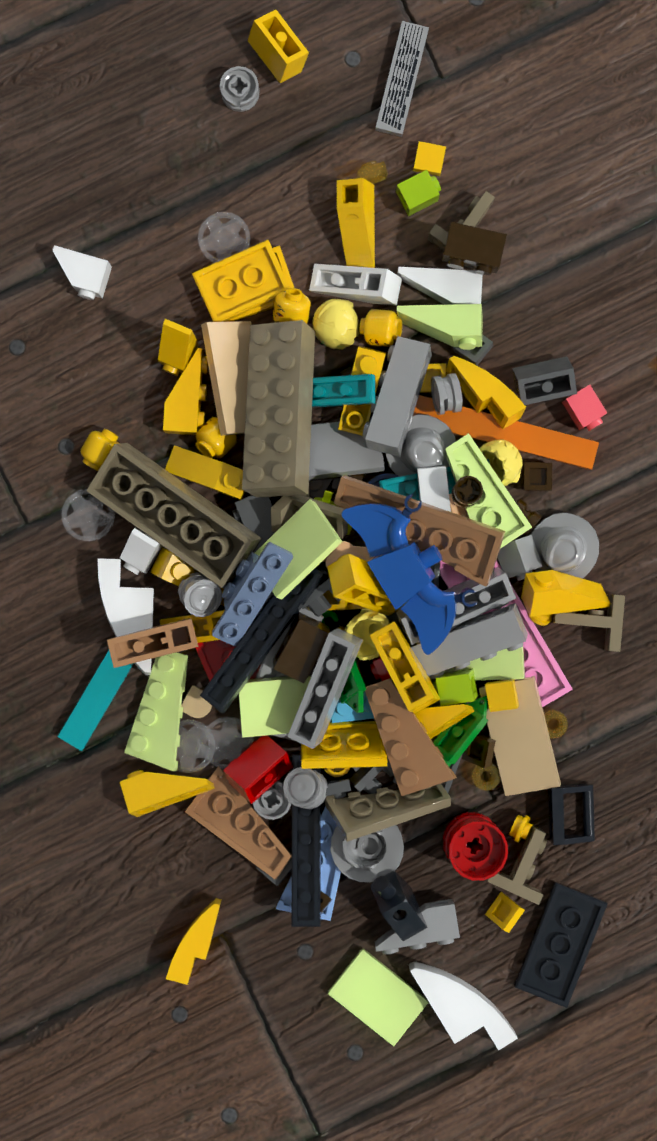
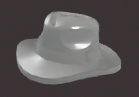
(422, 446)
(566, 544)
(369, 855)

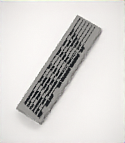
(402, 78)

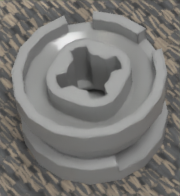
(239, 88)
(446, 394)
(200, 595)
(305, 788)
(273, 802)

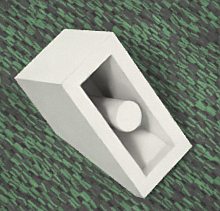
(85, 272)
(140, 552)

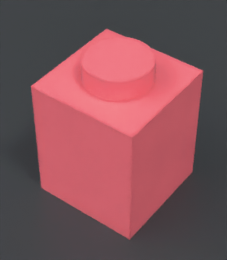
(585, 408)

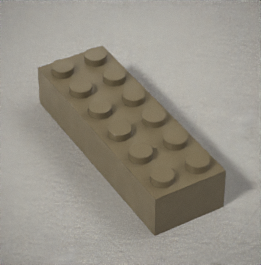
(279, 409)
(173, 514)

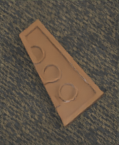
(408, 747)
(239, 825)

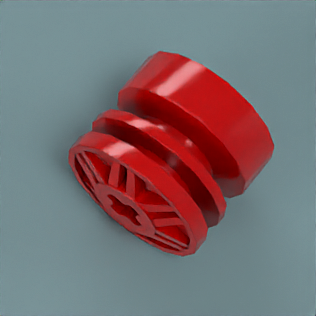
(481, 860)

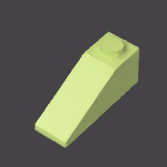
(453, 324)

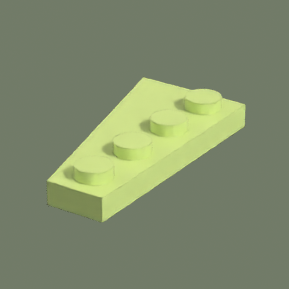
(496, 504)
(158, 718)

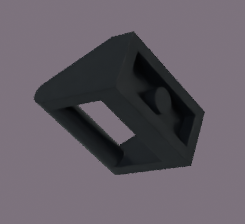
(556, 814)

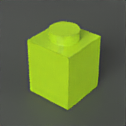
(418, 192)
(456, 687)

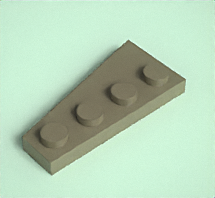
(370, 813)

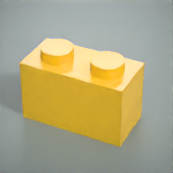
(278, 46)

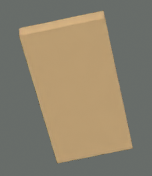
(228, 367)
(523, 742)

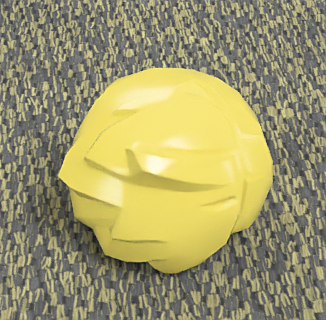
(336, 323)
(504, 460)
(363, 626)

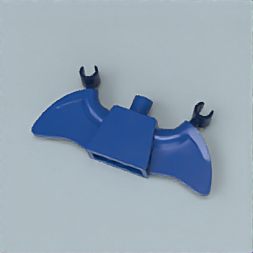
(406, 571)

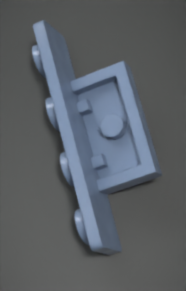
(249, 591)

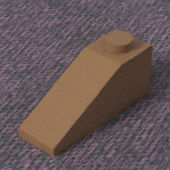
(152, 642)

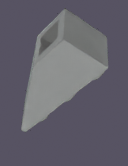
(441, 924)

